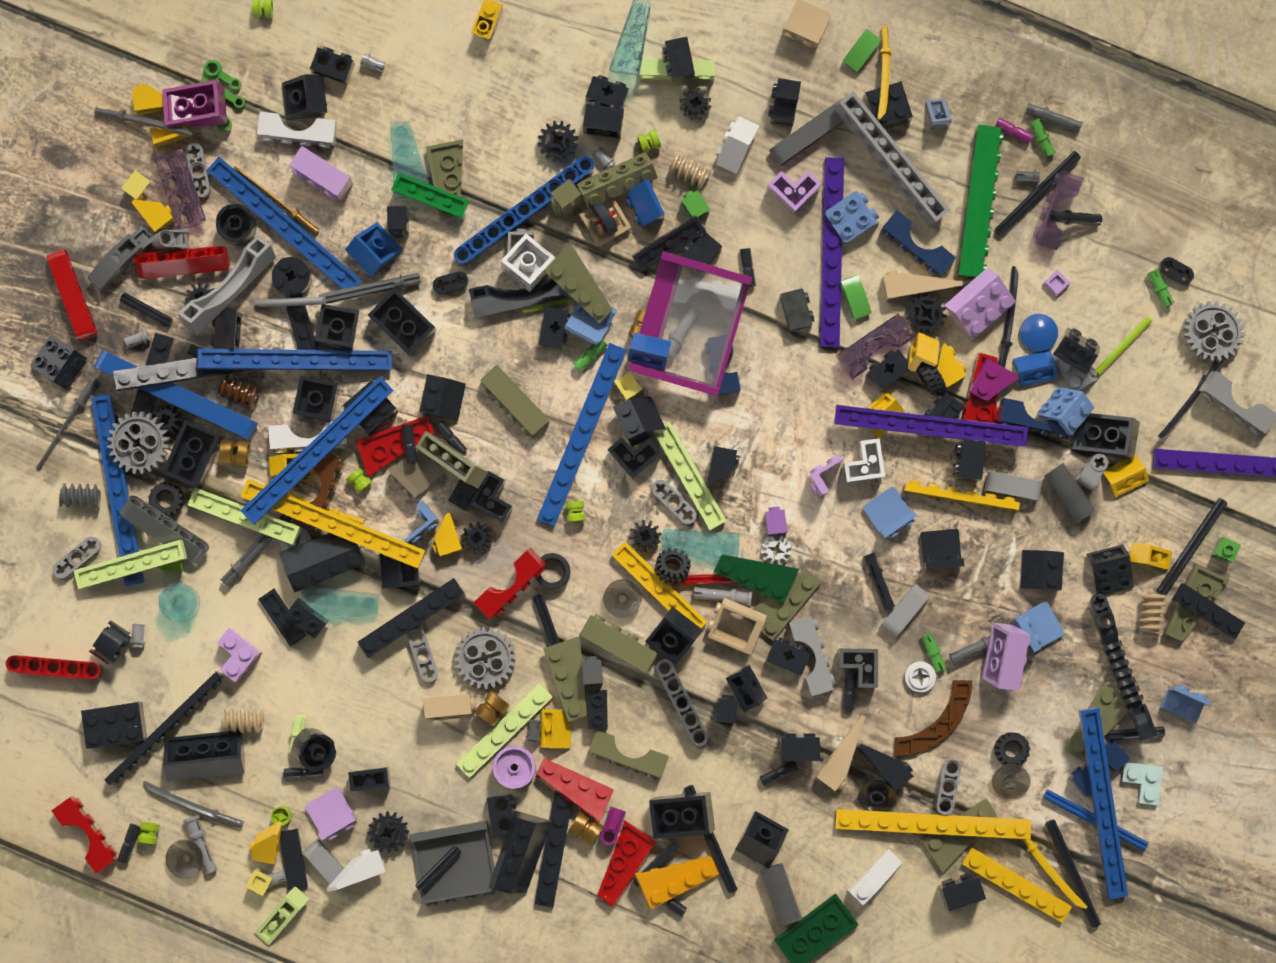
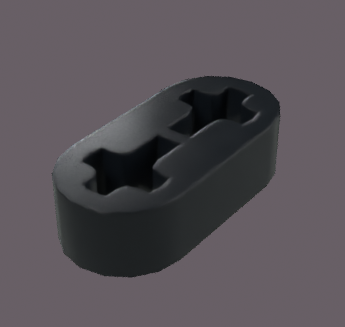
(1178, 266)
(452, 287)

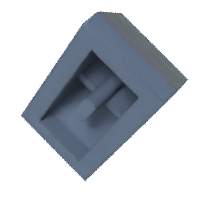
(938, 114)

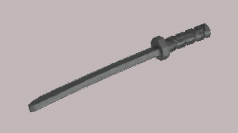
(122, 116)
(80, 402)
(215, 815)

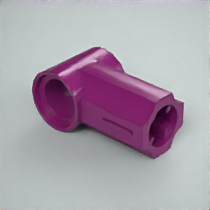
(613, 823)

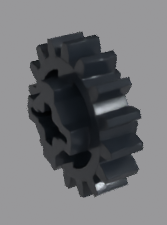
(550, 146)
(920, 306)
(392, 840)

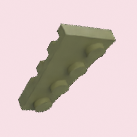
(446, 169)
(1207, 584)
(947, 848)

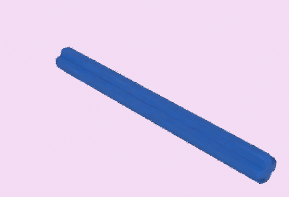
(1090, 817)

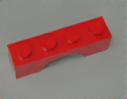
(526, 566)
(99, 853)

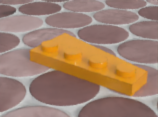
(671, 881)

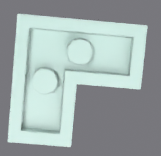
(1149, 779)

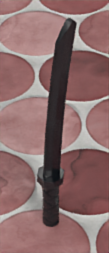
(1009, 319)
(1215, 367)

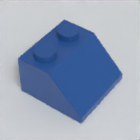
(645, 204)
(373, 249)

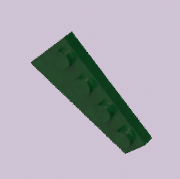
(759, 576)

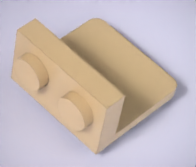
(806, 23)

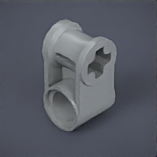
(174, 240)
(1090, 474)

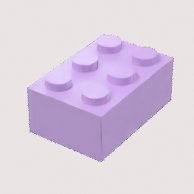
(320, 174)
(980, 303)
(1006, 656)

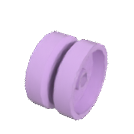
(504, 761)

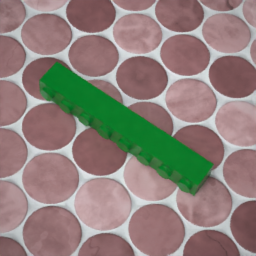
(979, 201)

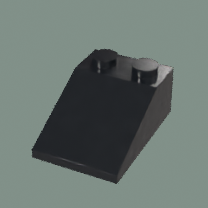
(1107, 436)
(890, 769)

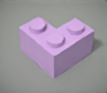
(792, 194)
(242, 654)

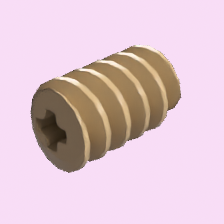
(689, 171)
(1152, 613)
(243, 721)

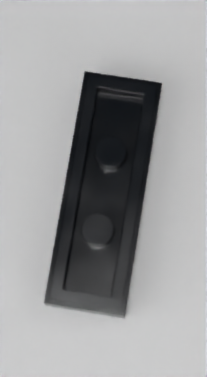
(301, 326)
(276, 610)
(293, 858)
(656, 862)

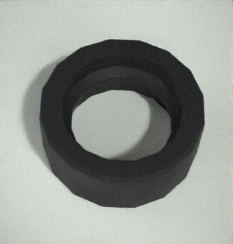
(566, 575)

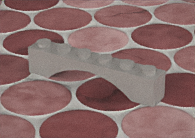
(202, 311)

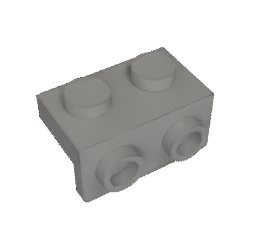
(1075, 378)

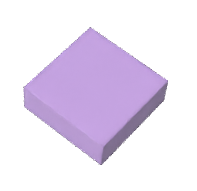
(1056, 283)

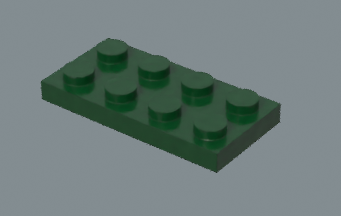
(816, 931)

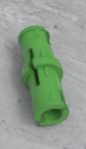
(1042, 138)
(1160, 288)
(589, 355)
(933, 652)

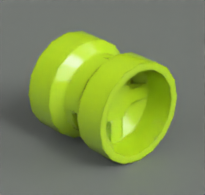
(262, 8)
(653, 139)
(360, 482)
(576, 506)
(281, 814)
(148, 832)

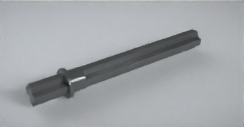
(371, 288)
(249, 556)

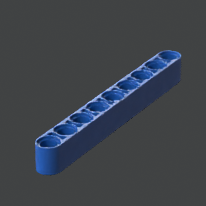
(519, 219)
(185, 399)

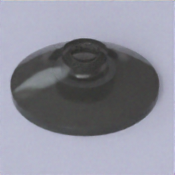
(625, 588)
(1011, 774)
(178, 865)

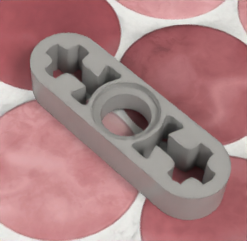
(200, 155)
(667, 487)
(69, 570)

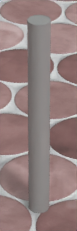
(290, 302)

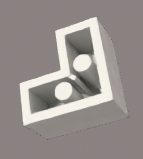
(737, 142)
(869, 467)

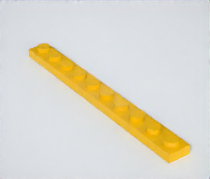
(341, 527)
(933, 824)

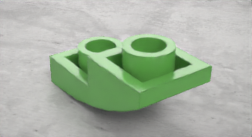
(861, 50)
(856, 297)

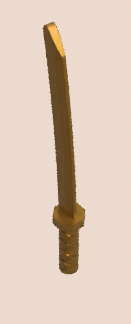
(294, 214)

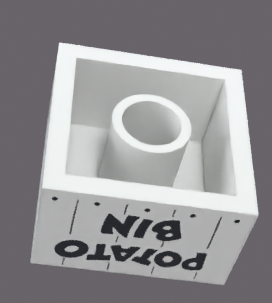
(527, 262)

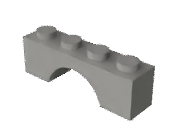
(1218, 389)
(804, 631)

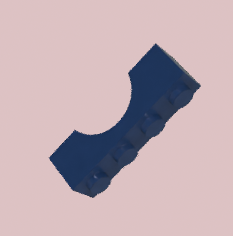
(936, 259)
(1014, 413)

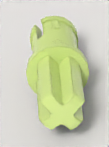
(299, 725)

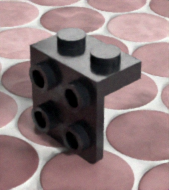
(58, 362)

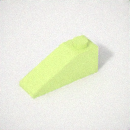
(281, 915)

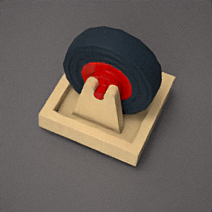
(605, 221)

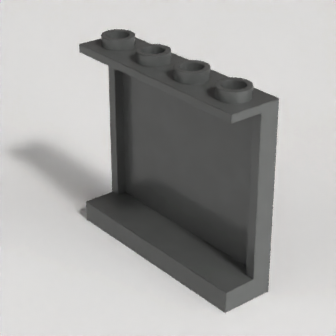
(467, 874)

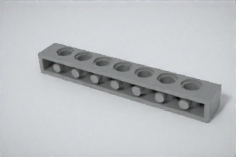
(891, 158)

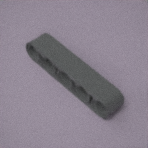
(806, 135)
(163, 528)
(682, 712)

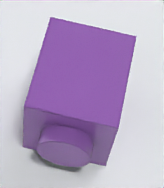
(775, 521)

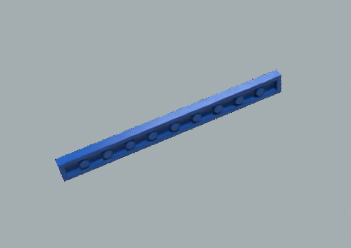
(283, 224)
(294, 360)
(581, 434)
(317, 450)
(116, 483)
(1103, 802)

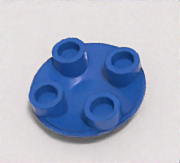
(1039, 332)

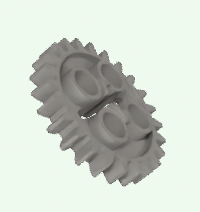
(1205, 316)
(147, 428)
(490, 674)

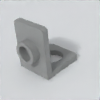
(518, 233)

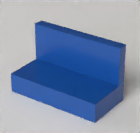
(649, 351)
(1035, 368)

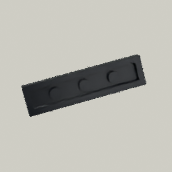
(669, 242)
(1208, 611)

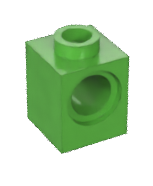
(695, 204)
(1226, 550)

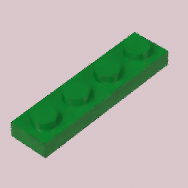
(430, 195)

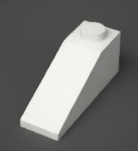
(358, 869)
(875, 877)

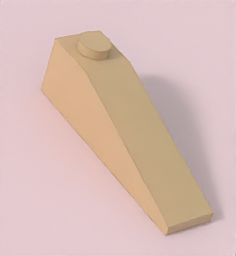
(905, 285)
(838, 764)

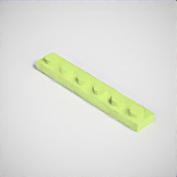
(690, 477)
(231, 512)
(130, 564)
(504, 730)

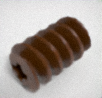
(238, 393)

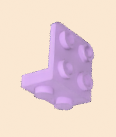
(817, 485)
(331, 814)

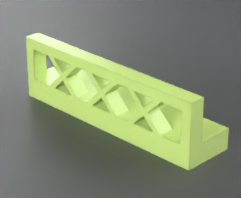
(655, 70)

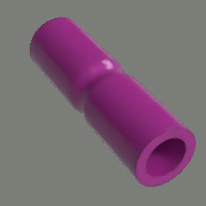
(1016, 132)

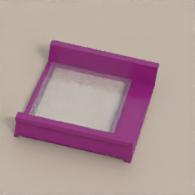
(700, 314)

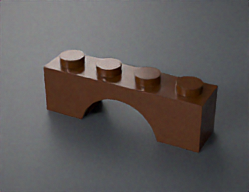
(327, 471)

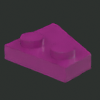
(991, 380)

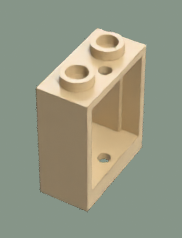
(731, 640)
(449, 705)

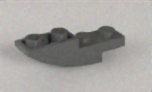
(120, 257)

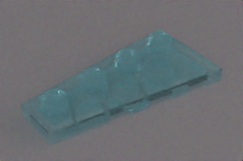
(631, 43)
(405, 154)
(702, 544)
(340, 604)

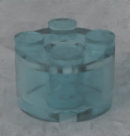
(189, 606)

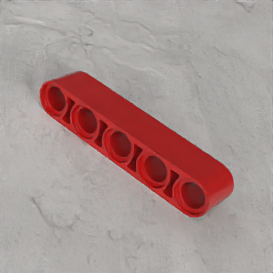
(181, 262)
(72, 295)
(45, 663)

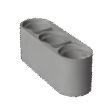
(1013, 486)
(905, 610)
(948, 796)
(324, 861)

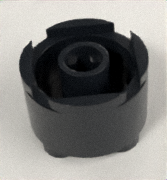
(226, 229)
(287, 267)
(110, 642)
(304, 752)

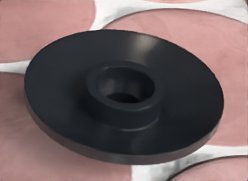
(877, 802)

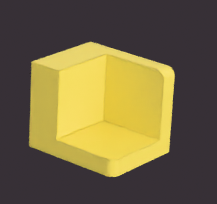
(136, 185)
(628, 386)
(259, 882)

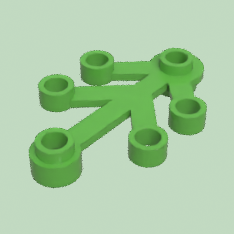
(228, 95)

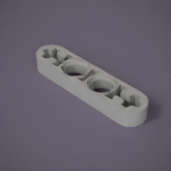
(416, 647)

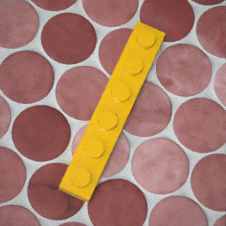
(968, 497)
(646, 577)
(1016, 885)

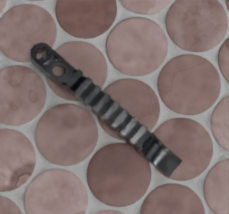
(1119, 666)

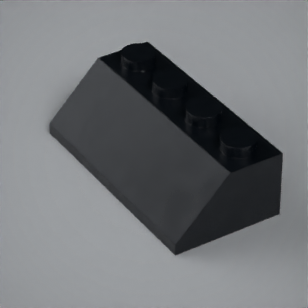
(320, 560)
(204, 756)
(520, 853)

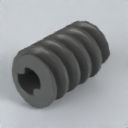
(80, 495)

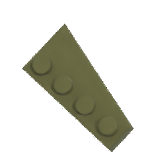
(576, 280)
(780, 614)
(567, 672)
(1111, 711)

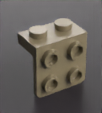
(415, 476)

